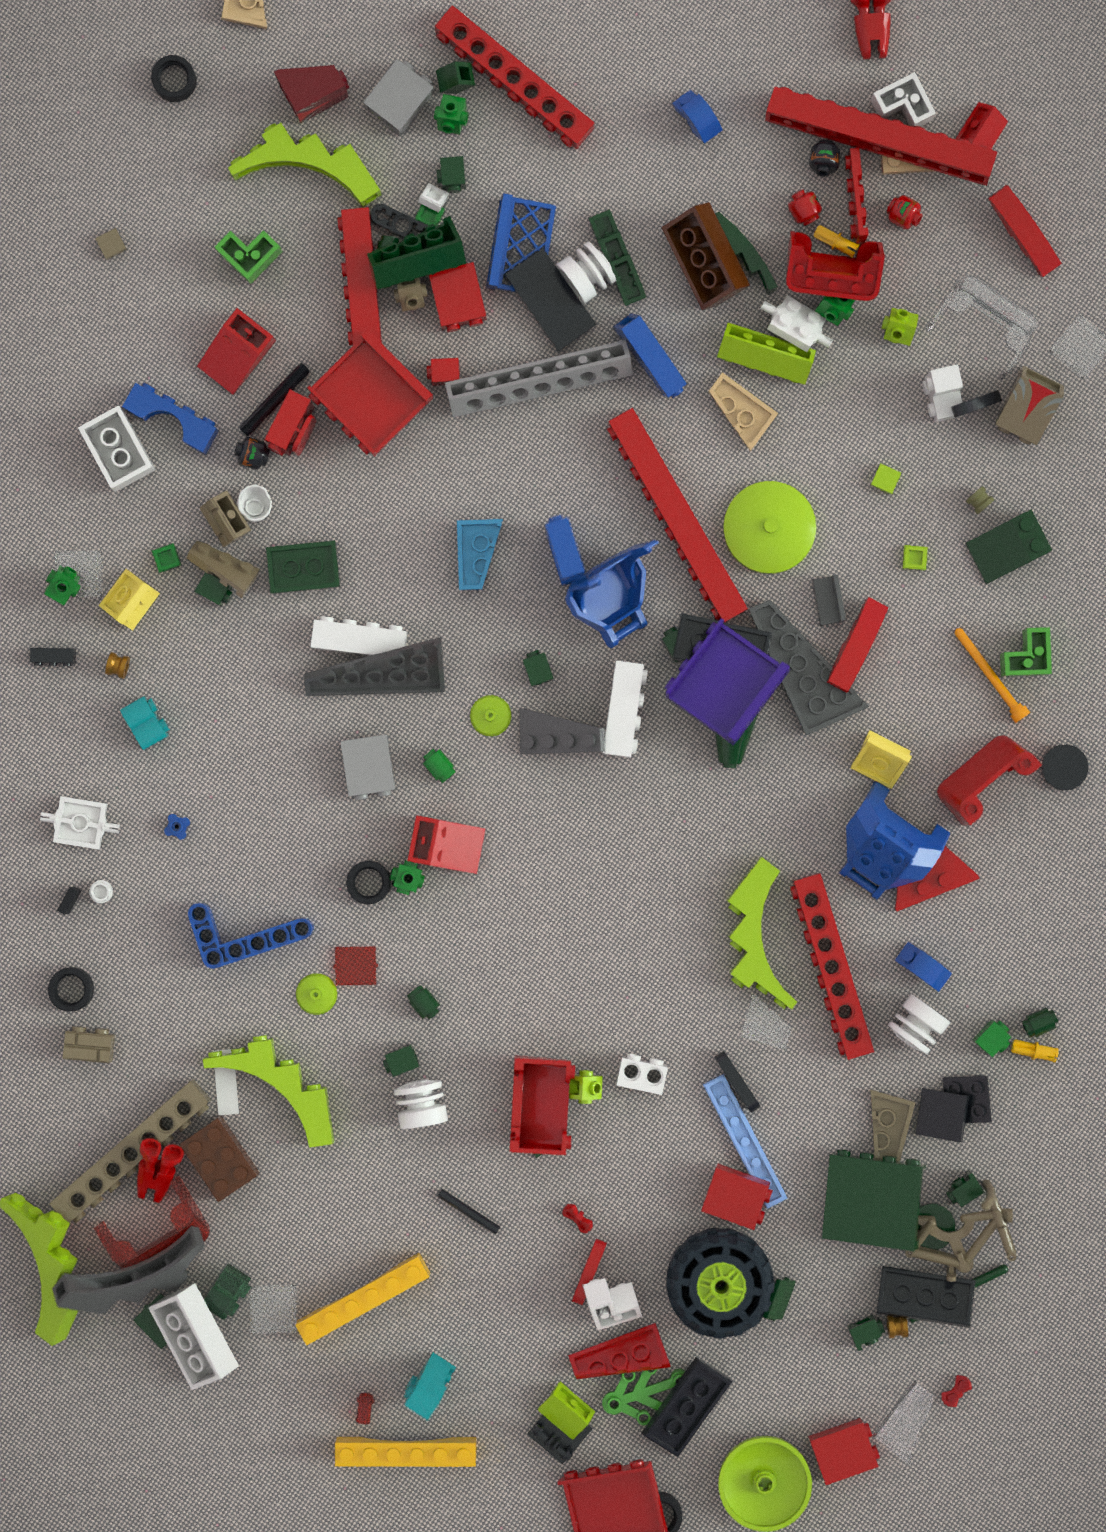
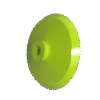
(490, 715)
(316, 994)

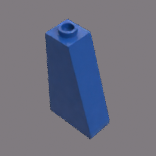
(650, 355)

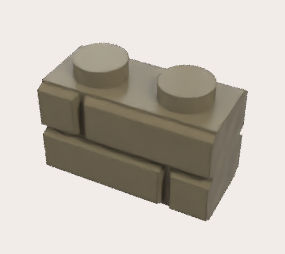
(225, 518)
(88, 1045)

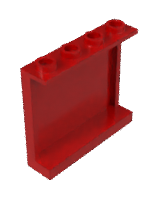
(370, 394)
(614, 1498)

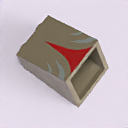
(1030, 406)

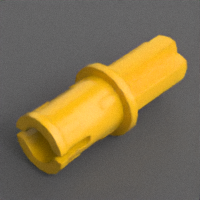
(835, 240)
(1034, 1050)

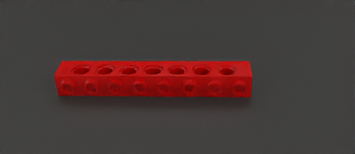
(456, 21)
(861, 1043)

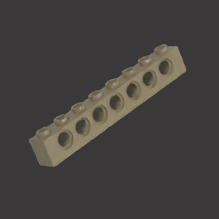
(64, 1202)

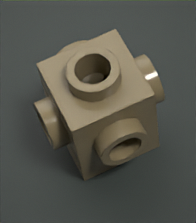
(411, 294)

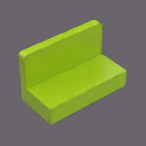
(566, 1411)

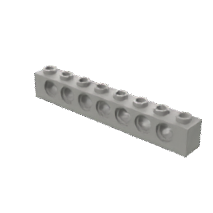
(539, 378)

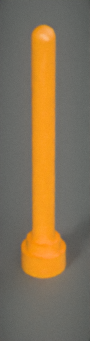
(1017, 710)

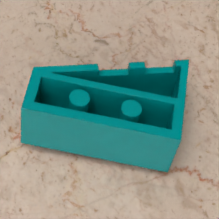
(427, 1389)

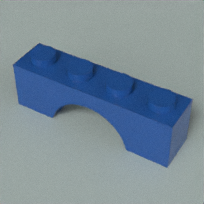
(145, 404)

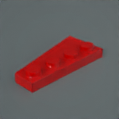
(853, 164)
(624, 1354)

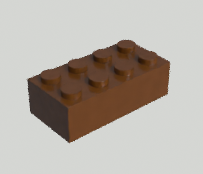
(705, 256)

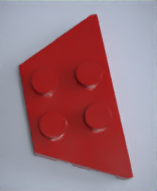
(945, 875)

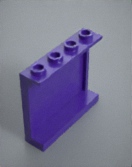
(725, 682)

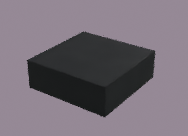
(69, 900)

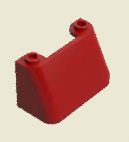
(834, 274)
(960, 789)
(540, 1105)

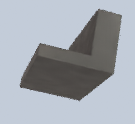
(829, 600)

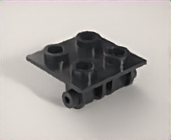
(978, 1091)
(556, 1441)

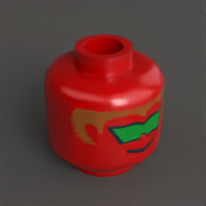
(804, 207)
(904, 212)

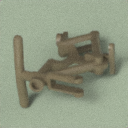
(961, 1259)

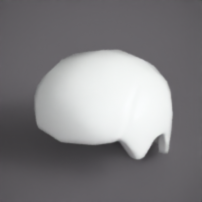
(254, 503)

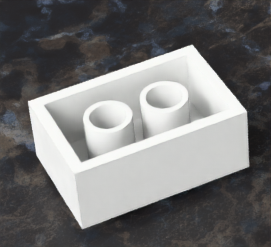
(116, 448)

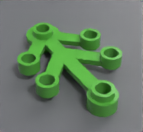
(640, 1393)

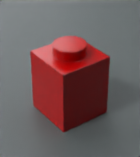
(443, 370)

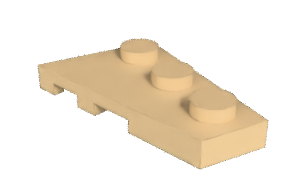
(743, 410)

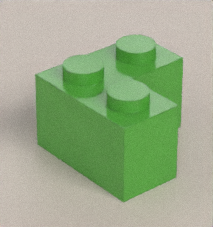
(250, 259)
(1034, 659)

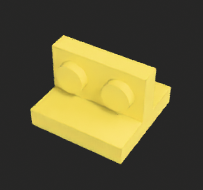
(129, 599)
(881, 759)

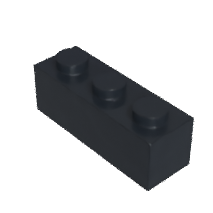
(53, 656)

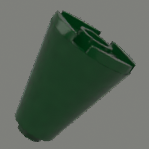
(730, 754)

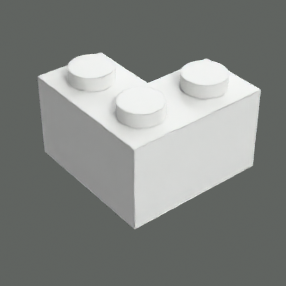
(904, 96)
(944, 389)
(613, 1304)

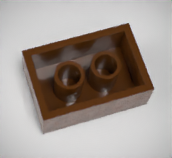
(219, 1158)

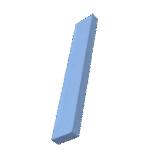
(743, 1136)

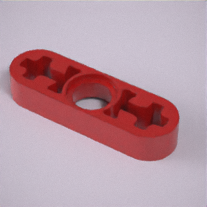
(589, 1270)

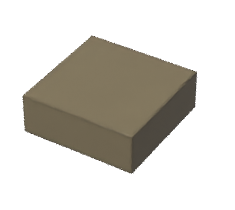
(111, 244)

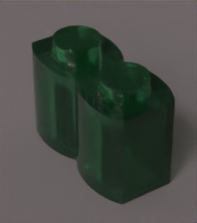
(226, 1291)

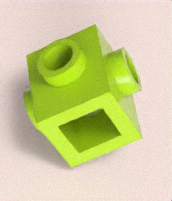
(900, 326)
(585, 1087)

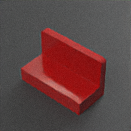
(983, 126)

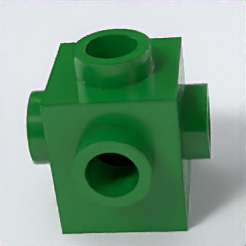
(451, 114)
(835, 309)
(62, 584)
(398, 873)

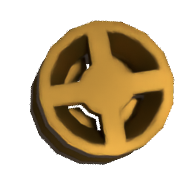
(117, 665)
(896, 1326)

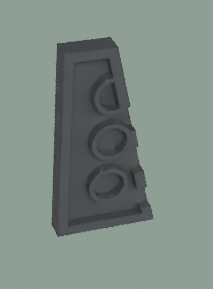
(552, 734)

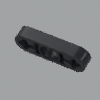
(420, 227)
(976, 403)
(737, 1081)

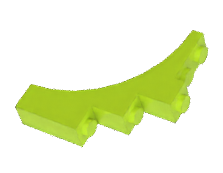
(311, 154)
(747, 935)
(260, 1060)
(45, 1238)

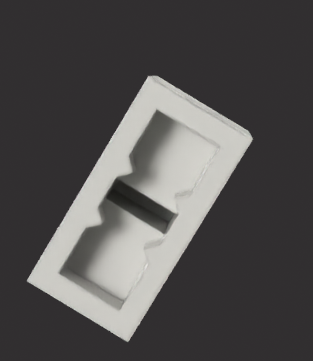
(640, 1080)

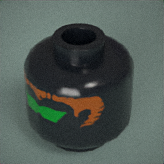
(824, 158)
(252, 453)

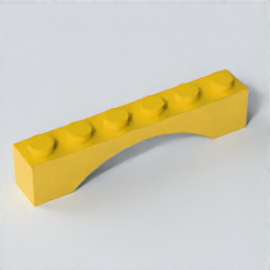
(363, 1299)
(387, 1453)

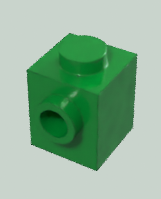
(993, 1038)

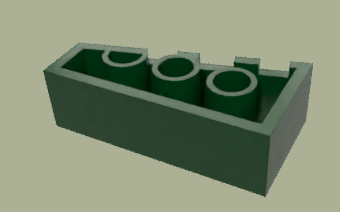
(417, 255)

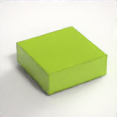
(885, 479)
(914, 557)

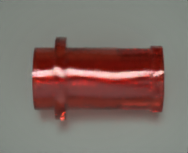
(365, 1403)

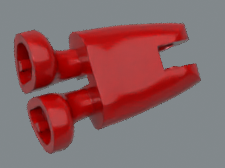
(872, 27)
(157, 1173)

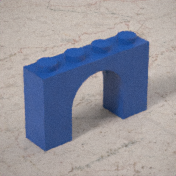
(564, 549)

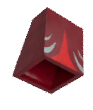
(312, 89)

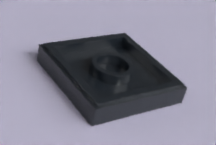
(942, 1115)

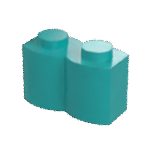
(145, 723)

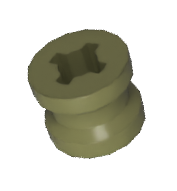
(980, 500)

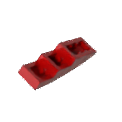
(1024, 230)
(857, 645)

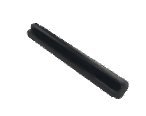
(274, 399)

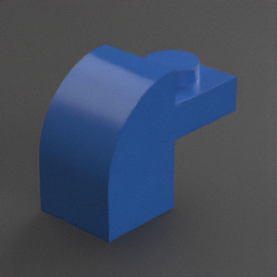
(698, 115)
(923, 966)

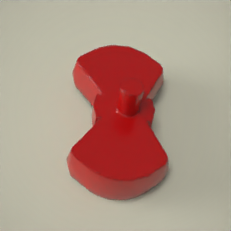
(570, 1211)
(962, 1385)

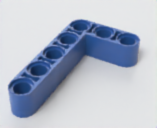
(245, 942)

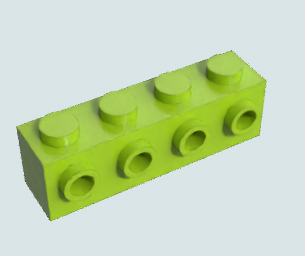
(766, 353)

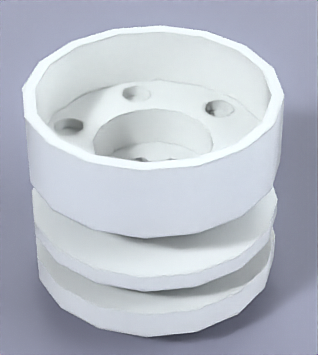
(586, 272)
(918, 1024)
(420, 1104)

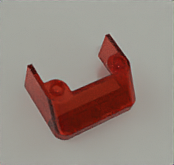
(182, 1216)

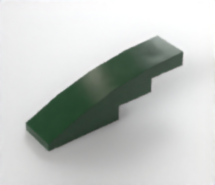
(615, 252)
(751, 259)

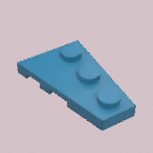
(475, 550)

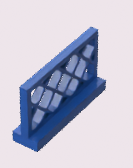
(502, 237)

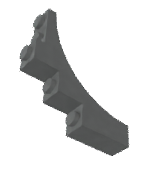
(162, 1271)

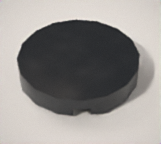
(1064, 767)

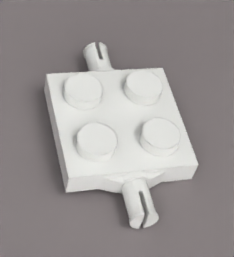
(796, 323)
(80, 822)

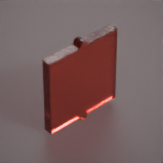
(355, 965)

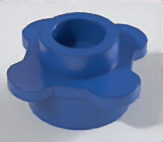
(181, 831)

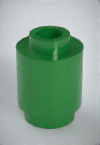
(438, 765)

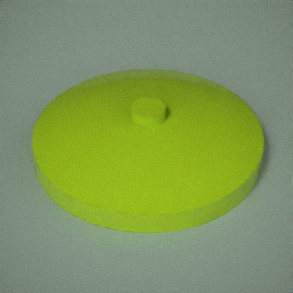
(769, 527)
(765, 1483)

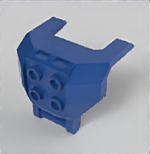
(612, 593)
(887, 846)

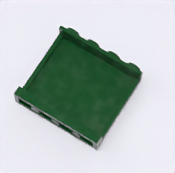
(873, 1200)

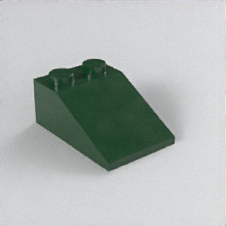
(1008, 546)

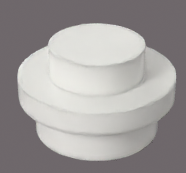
(101, 891)

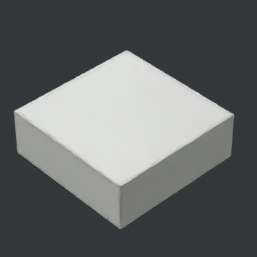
(433, 197)

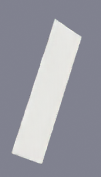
(226, 1089)

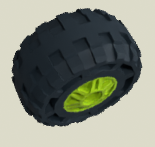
(714, 1257)

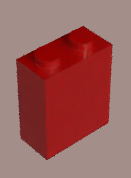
(458, 297)
(737, 1197)
(844, 1451)

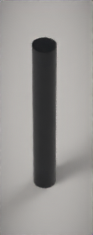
(468, 1211)

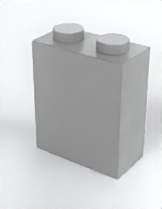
(399, 96)
(368, 766)

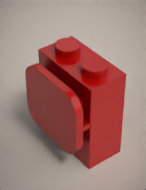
(291, 425)

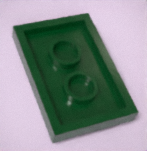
(303, 567)

